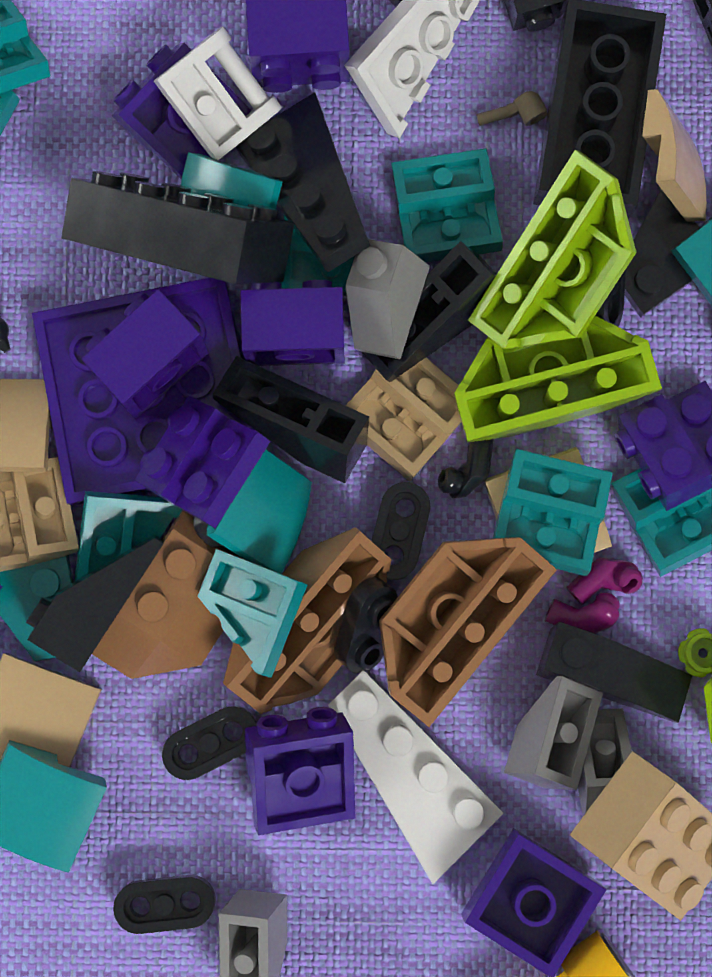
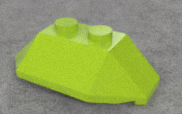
(561, 261)
(553, 381)

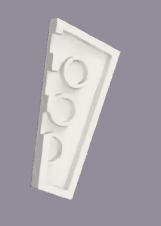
(401, 55)
(419, 783)

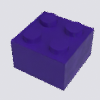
(298, 43)
(293, 324)
(145, 352)
(533, 903)

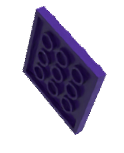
(93, 432)

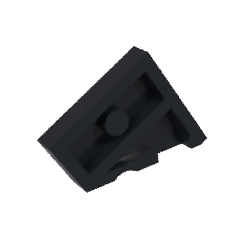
(654, 270)

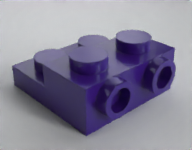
(152, 118)
(671, 444)
(201, 460)
(301, 770)

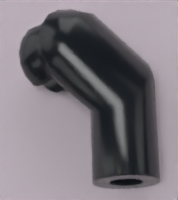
(471, 474)

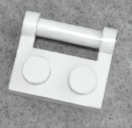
(205, 102)

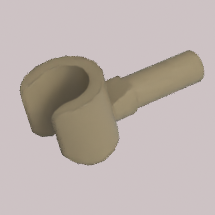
(527, 105)

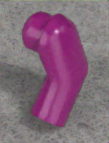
(606, 574)
(593, 617)

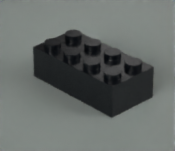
(600, 93)
(178, 228)

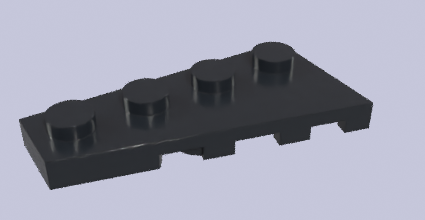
(314, 187)

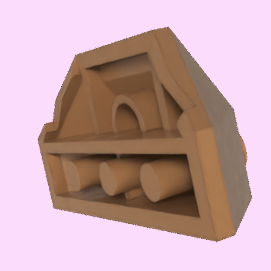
(456, 617)
(163, 619)
(308, 656)

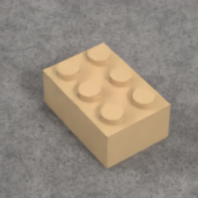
(651, 835)

